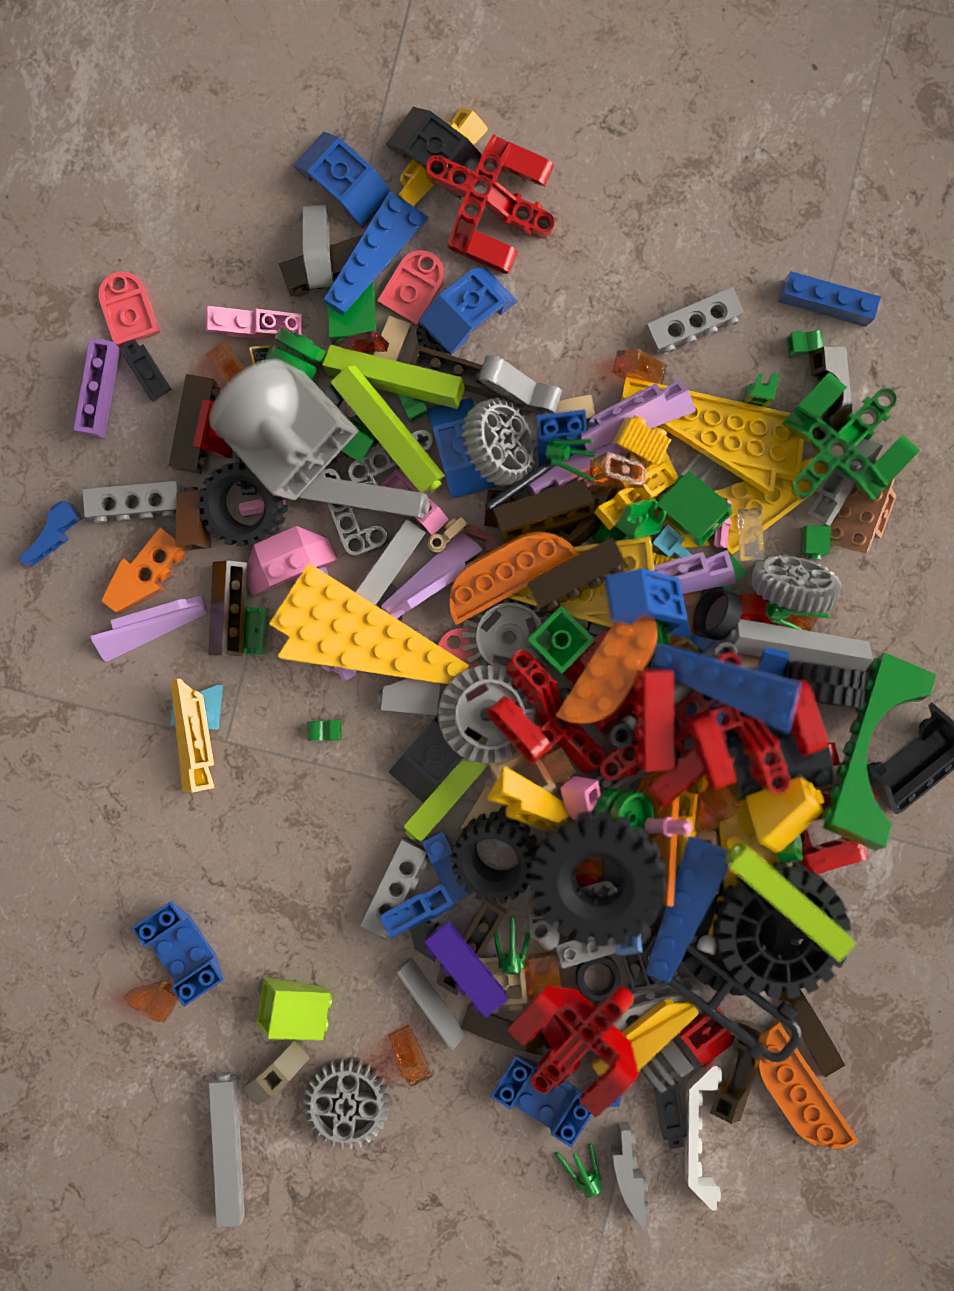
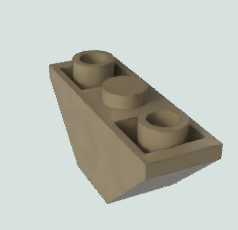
(276, 1073)

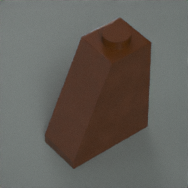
(189, 528)

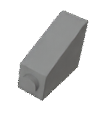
(411, 697)

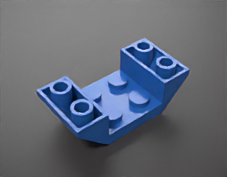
(344, 176)
(465, 307)
(560, 426)
(448, 432)
(649, 595)
(181, 951)
(556, 1109)

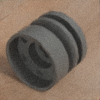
(668, 1059)

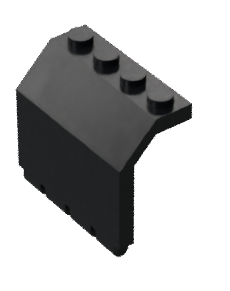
(813, 768)

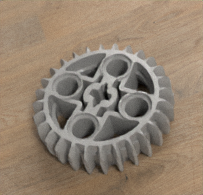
(499, 441)
(796, 583)
(339, 1111)

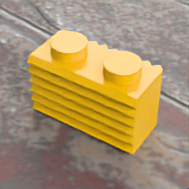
(642, 440)

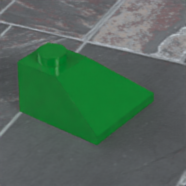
(559, 640)

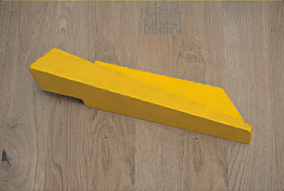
(414, 176)
(192, 737)
(527, 801)
(654, 1030)

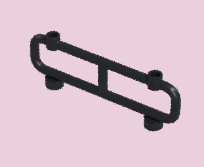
(783, 1012)

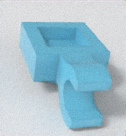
(669, 542)

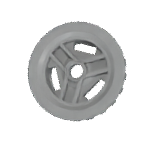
(487, 644)
(457, 713)

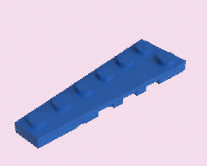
(383, 239)
(748, 690)
(696, 885)

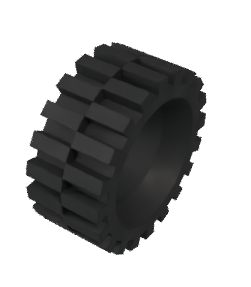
(221, 520)
(829, 683)
(478, 875)

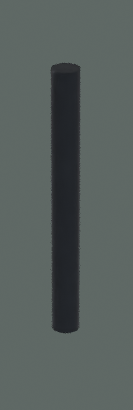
(519, 485)

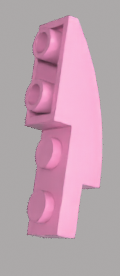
(250, 324)

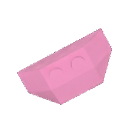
(285, 558)

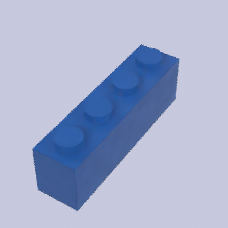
(829, 299)

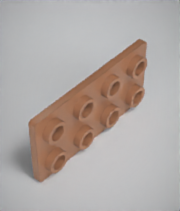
(861, 519)

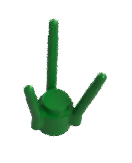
(558, 451)
(778, 614)
(511, 963)
(587, 1181)

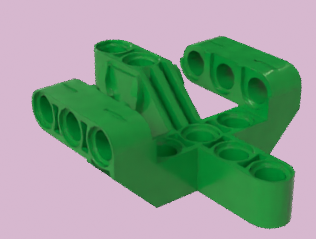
(872, 477)

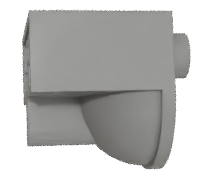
(280, 426)

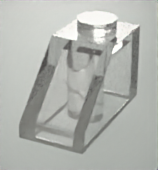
(751, 534)

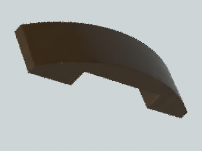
(589, 524)
(494, 1029)
(815, 1036)

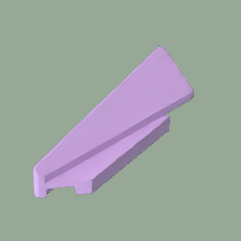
(650, 404)
(558, 476)
(700, 573)
(433, 576)
(146, 625)

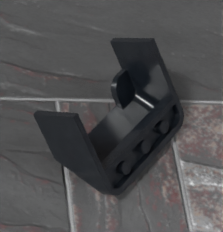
(918, 765)

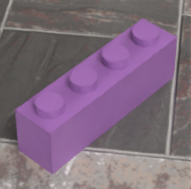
(97, 388)

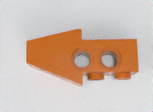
(127, 586)

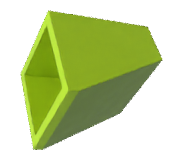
(293, 1010)

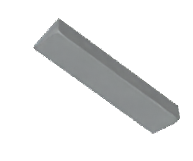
(431, 1003)

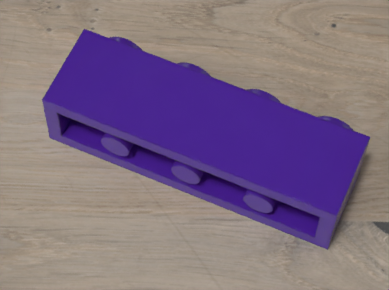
(466, 968)

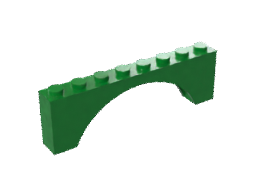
(852, 806)

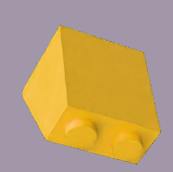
(786, 815)

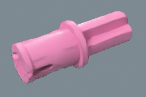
(253, 507)
(721, 533)
(668, 826)

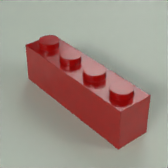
(654, 719)

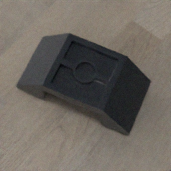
(427, 135)
(428, 761)

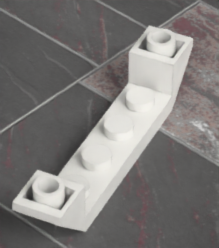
(704, 1079)

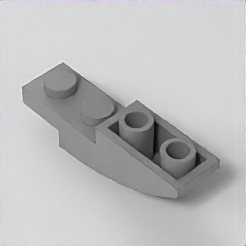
(837, 486)
(630, 1178)

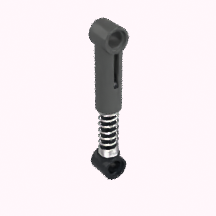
(680, 692)

